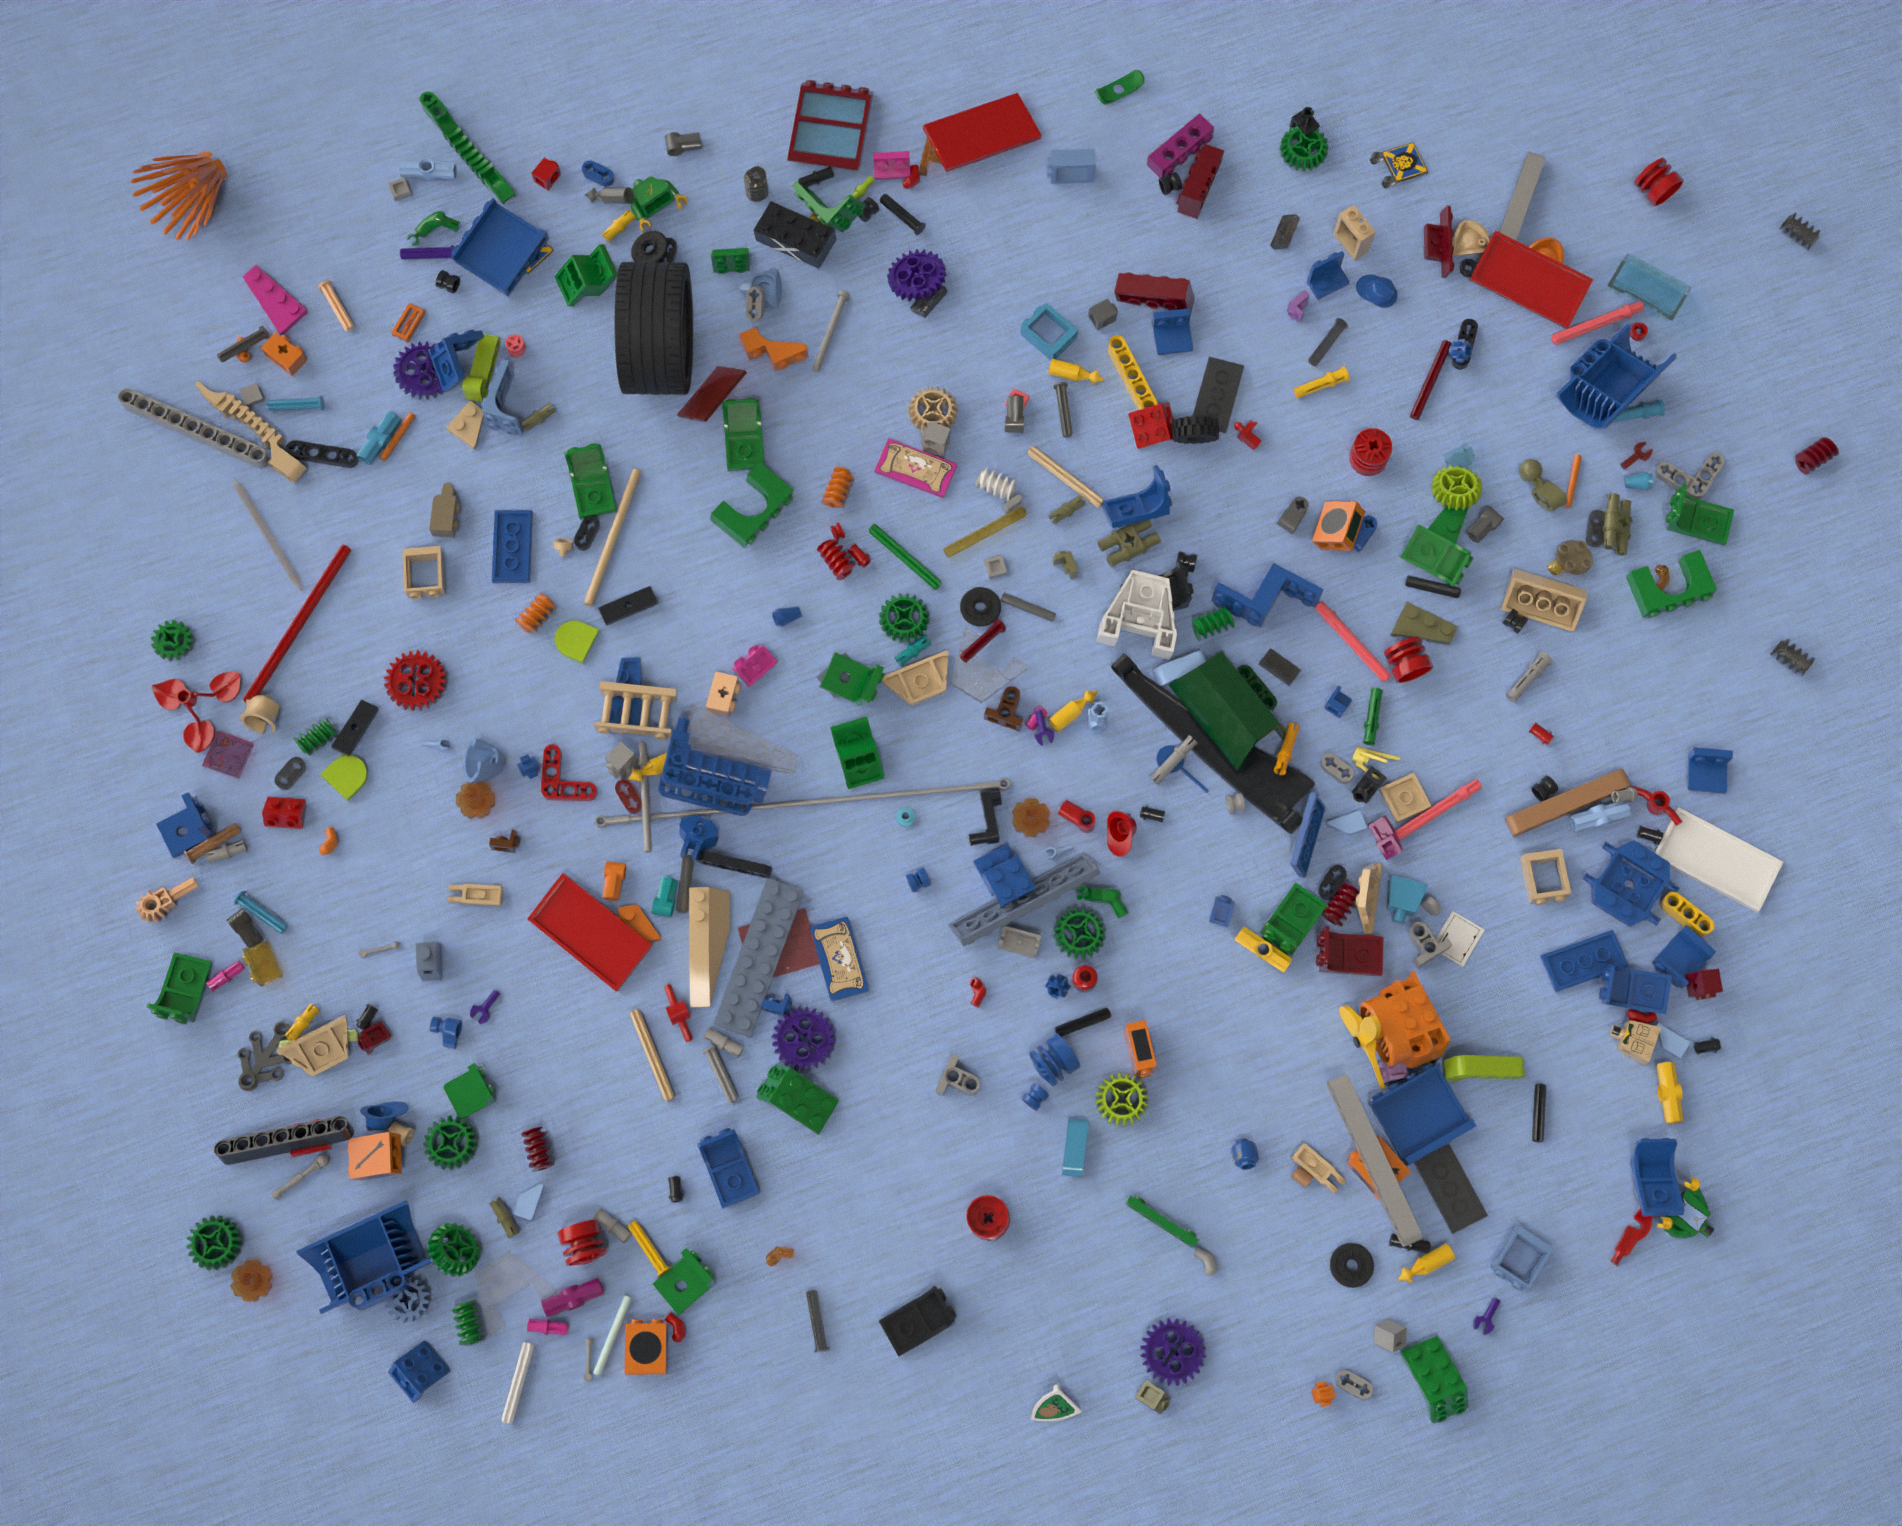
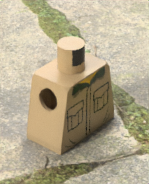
(1636, 1040)

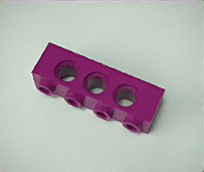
(1196, 127)

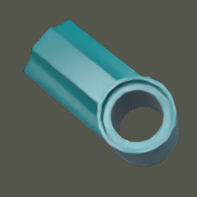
(664, 902)

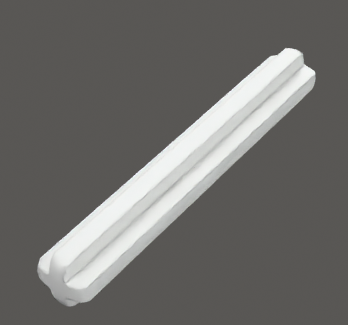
(517, 1383)

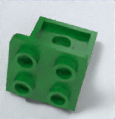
(836, 217)
(743, 434)
(590, 480)
(1698, 518)
(1437, 555)
(1293, 919)
(182, 989)
(797, 1097)
(1437, 1379)

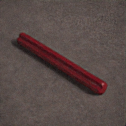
(1430, 380)

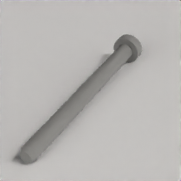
(843, 296)

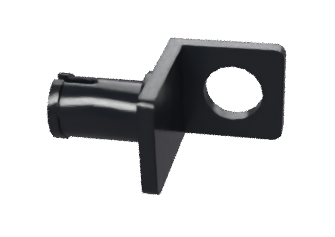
(1305, 121)
(1368, 786)

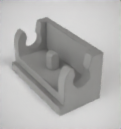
(1019, 942)

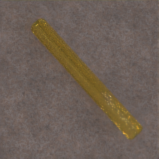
(984, 532)

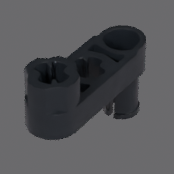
(988, 800)

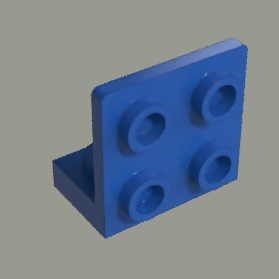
(1327, 276)
(1172, 331)
(1708, 769)
(418, 1370)

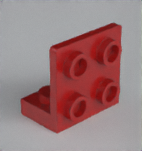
(1152, 424)

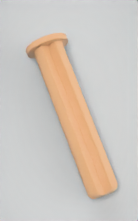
(336, 305)

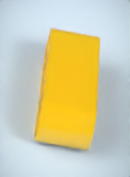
(1677, 914)

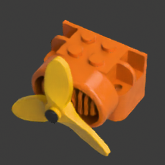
(1398, 1026)

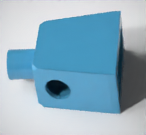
(1404, 897)

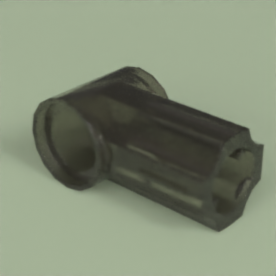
(242, 924)

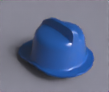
(1377, 290)
(382, 1115)

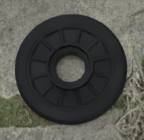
(646, 239)
(980, 595)
(1364, 1262)

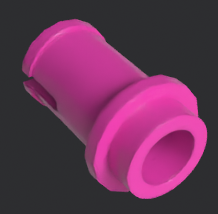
(1032, 722)

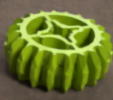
(1456, 487)
(1127, 1106)

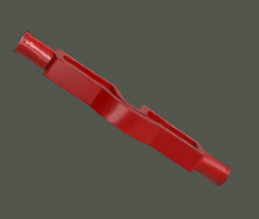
(1631, 1236)

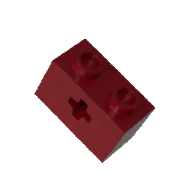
(1704, 984)

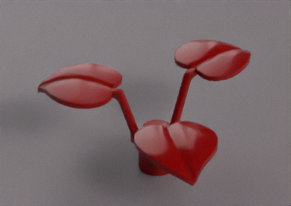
(173, 693)

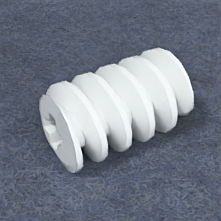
(994, 483)

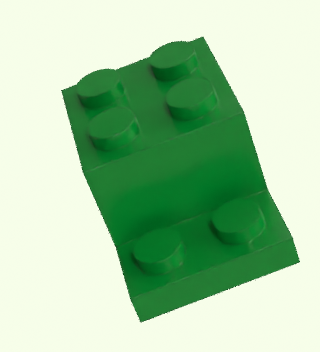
(586, 275)
(857, 752)

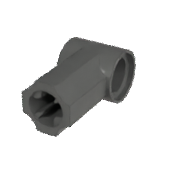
(678, 143)
(1014, 420)
(1487, 521)

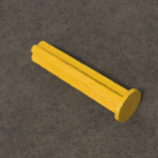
(648, 1248)

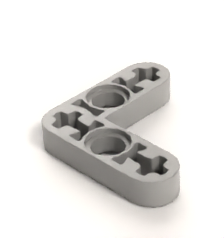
(1691, 482)

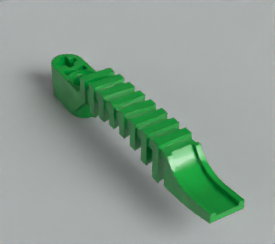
(488, 175)

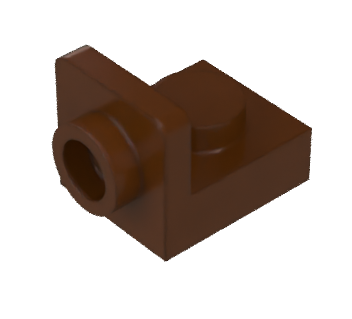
(503, 844)

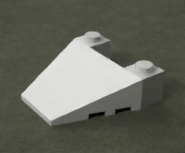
(1143, 609)

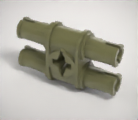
(1617, 524)
(1128, 550)

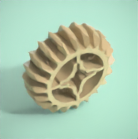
(924, 398)

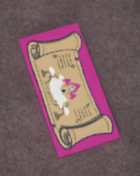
(915, 468)

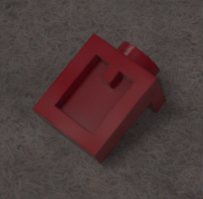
(373, 1037)

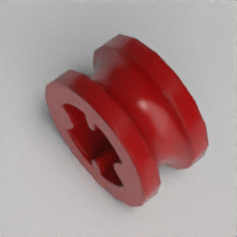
(1633, 333)
(837, 531)

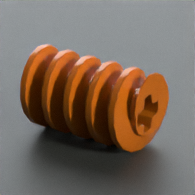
(837, 487)
(535, 613)

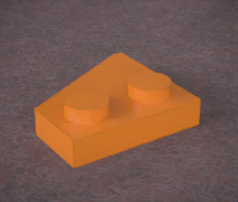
(637, 920)

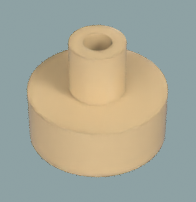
(563, 545)

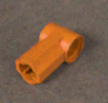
(614, 875)

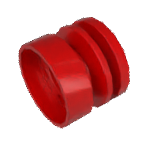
(1659, 182)
(1368, 461)
(1408, 658)
(989, 1206)
(581, 1239)

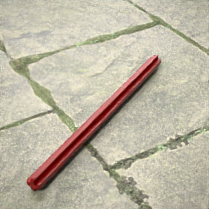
(298, 622)

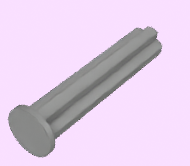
(721, 1074)

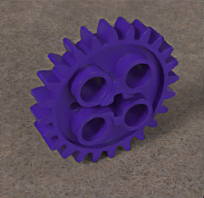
(916, 275)
(413, 381)
(789, 1049)
(1188, 1364)

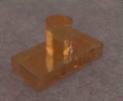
(927, 157)

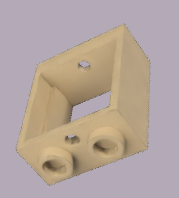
(1354, 235)
(423, 554)
(1544, 857)

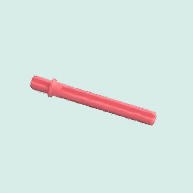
(1598, 322)
(1331, 618)
(1458, 796)

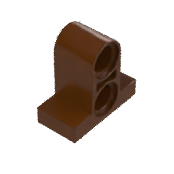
(1006, 705)

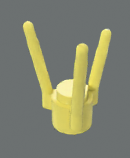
(1363, 755)

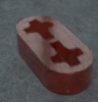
(625, 798)

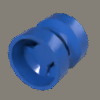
(918, 880)
(1035, 1096)

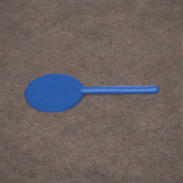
(1163, 755)

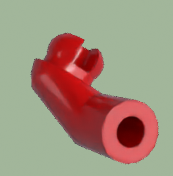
(912, 180)
(979, 991)
(1636, 1016)
(679, 1329)

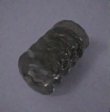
(756, 184)
(1800, 230)
(1792, 656)

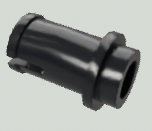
(1152, 814)
(1650, 834)
(366, 1017)
(1707, 1046)
(675, 1189)

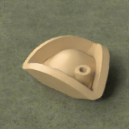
(1470, 238)

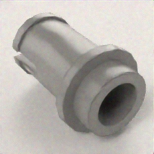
(1628, 794)

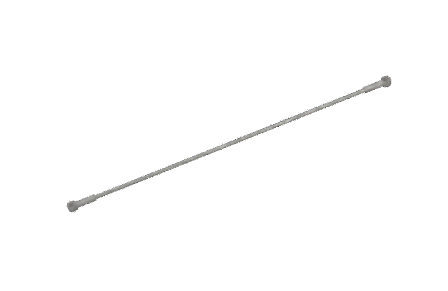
(977, 787)

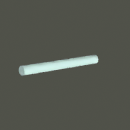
(612, 1335)

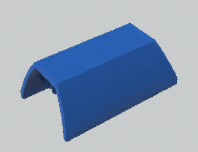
(1608, 380)
(367, 1257)

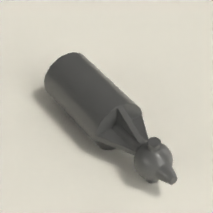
(612, 195)

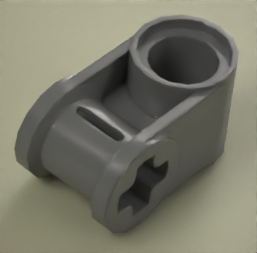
(1292, 516)

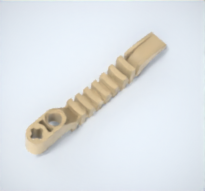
(280, 459)

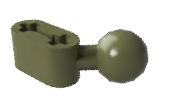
(1545, 494)

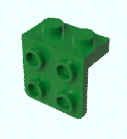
(469, 1092)

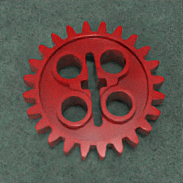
(397, 680)

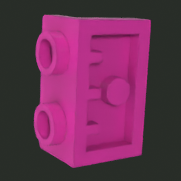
(891, 165)
(754, 664)

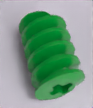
(1211, 622)
(316, 737)
(467, 1323)

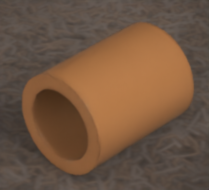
(1301, 1177)

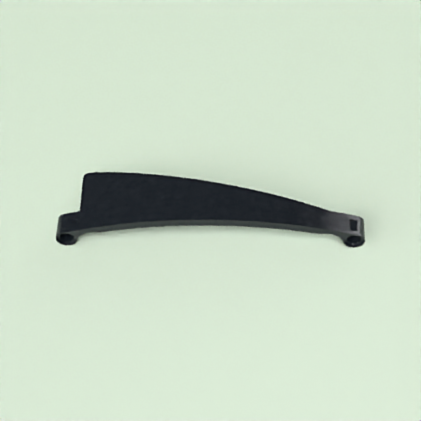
(1256, 779)

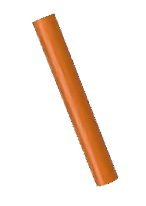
(397, 436)
(1573, 480)

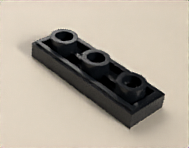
(638, 600)
(360, 719)

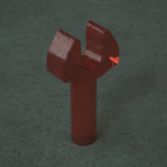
(1637, 455)

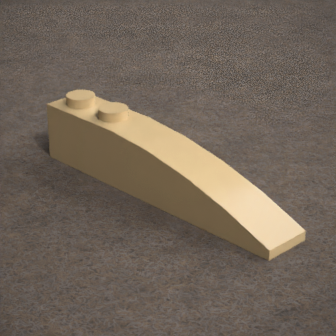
(707, 941)

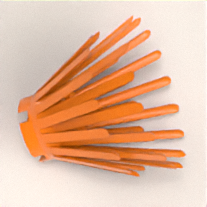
(197, 177)

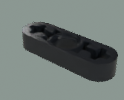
(1470, 338)

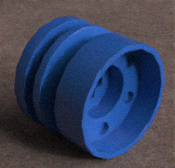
(1054, 1060)

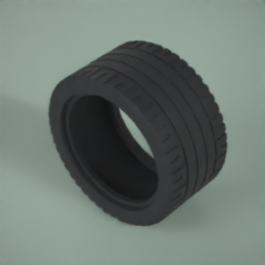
(654, 328)

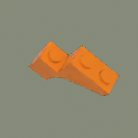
(779, 353)

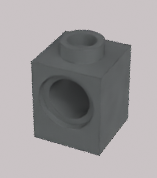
(1103, 314)

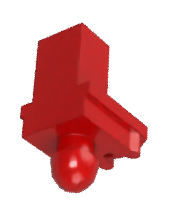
(1246, 435)

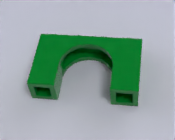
(745, 528)
(1653, 600)

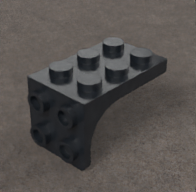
(1179, 586)
(918, 1321)

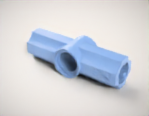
(417, 169)
(1097, 718)
(1599, 816)

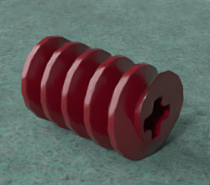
(1816, 455)
(1341, 904)
(536, 1148)

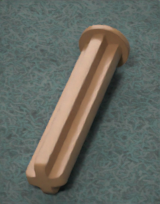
(212, 842)

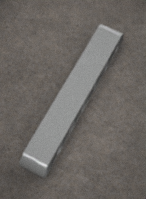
(1522, 195)

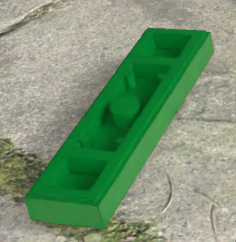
(1186, 1236)

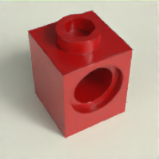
(546, 173)

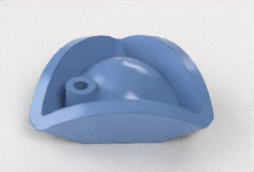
(770, 282)

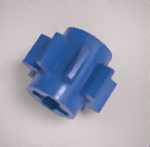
(1460, 350)
(528, 766)
(1057, 986)

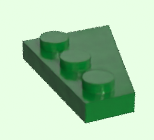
(1449, 523)

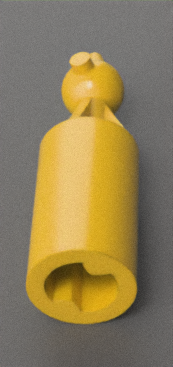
(1072, 371)
(1071, 711)
(653, 767)
(1428, 1263)

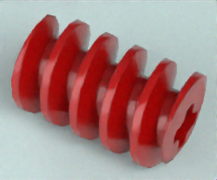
(836, 559)

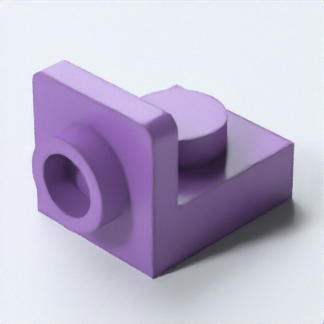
(1297, 305)

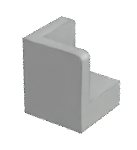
(1390, 1335)

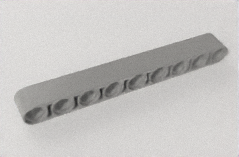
(188, 422)
(1374, 1160)

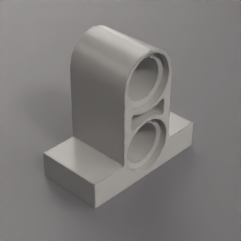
(1427, 939)
(958, 1085)

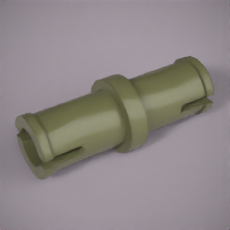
(538, 417)
(1067, 509)
(504, 1218)

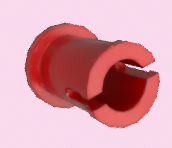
(862, 558)
(1541, 734)

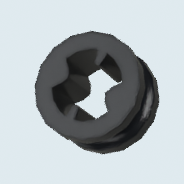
(1470, 262)

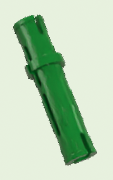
(1372, 725)

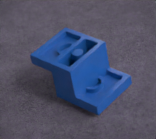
(1004, 875)

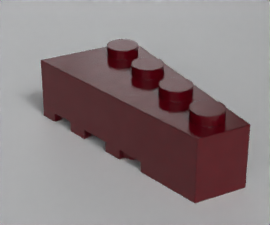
(1199, 181)
(1154, 291)

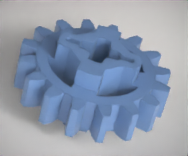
(410, 1308)

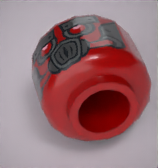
(1085, 978)

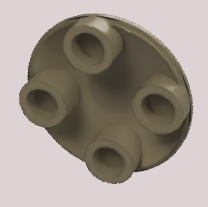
(1574, 557)

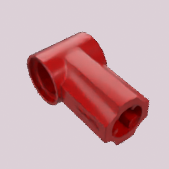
(1076, 815)

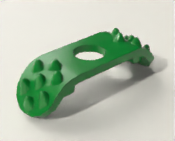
(1129, 82)

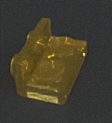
(262, 964)

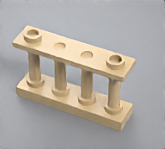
(629, 692)

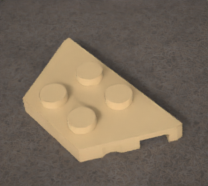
(920, 680)
(1368, 897)
(320, 1047)

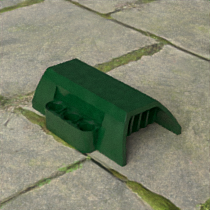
(1229, 705)

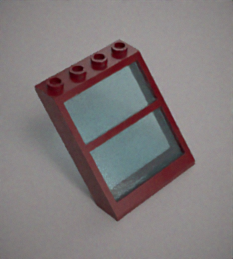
(830, 125)

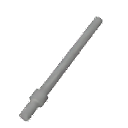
(642, 761)

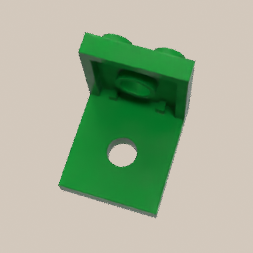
(861, 681)
(697, 1278)

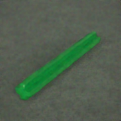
(905, 557)

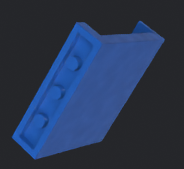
(499, 247)
(1420, 1114)

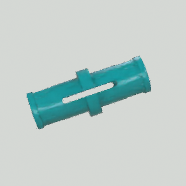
(912, 650)

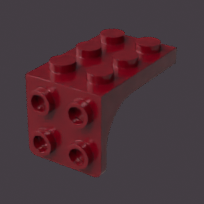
(1349, 953)

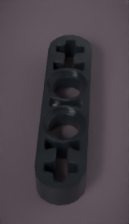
(321, 457)
(734, 864)

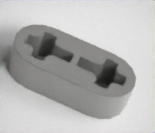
(759, 305)
(1334, 772)
(1351, 1389)

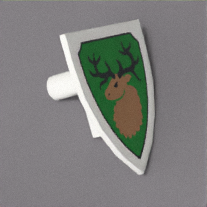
(1054, 1406)

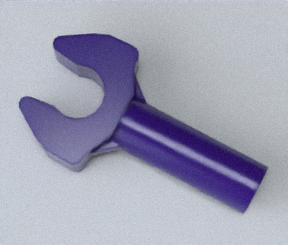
(1042, 728)
(484, 1007)
(1487, 1317)

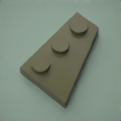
(1423, 624)

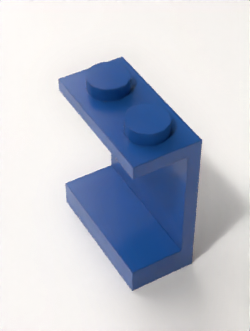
(1682, 956)

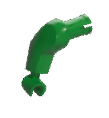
(432, 222)
(1104, 895)

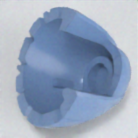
(482, 761)

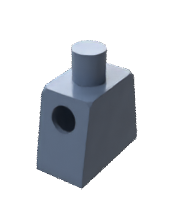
(429, 959)

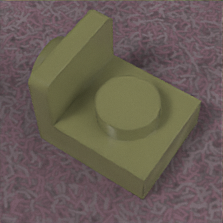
(1069, 564)
(1153, 1397)

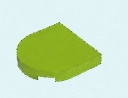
(575, 640)
(346, 775)

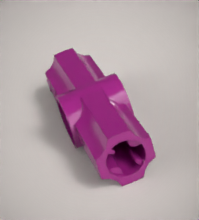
(572, 1297)

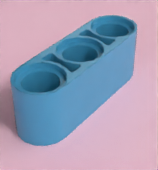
(1075, 1147)

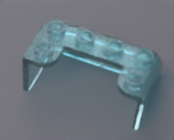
(1649, 285)

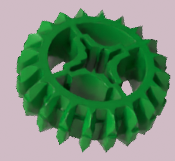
(1300, 153)
(894, 607)
(1073, 929)
(440, 1130)
(218, 1235)
(448, 1254)

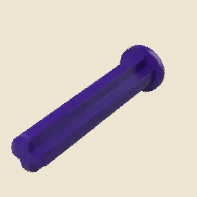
(426, 253)

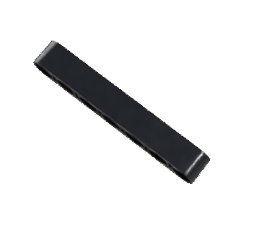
(233, 1150)

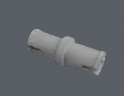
(226, 852)
(724, 1042)
(612, 1225)

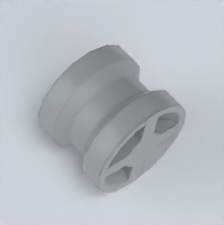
(1235, 803)

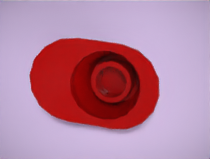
(1120, 830)

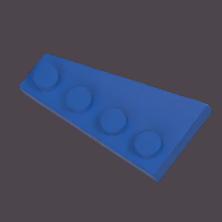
(628, 673)

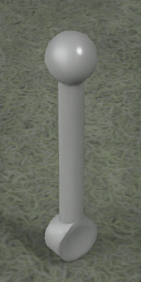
(362, 953)
(587, 1377)

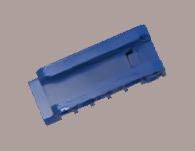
(710, 776)

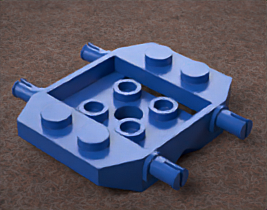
(1635, 904)

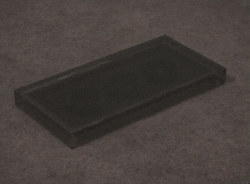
(1219, 391)
(1450, 1189)

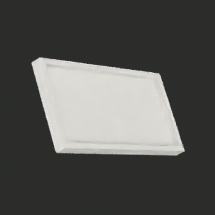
(1719, 860)

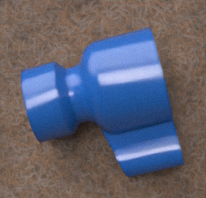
(450, 1030)

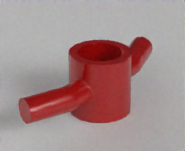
(1657, 810)
(678, 1012)

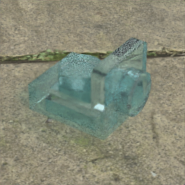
(1462, 456)

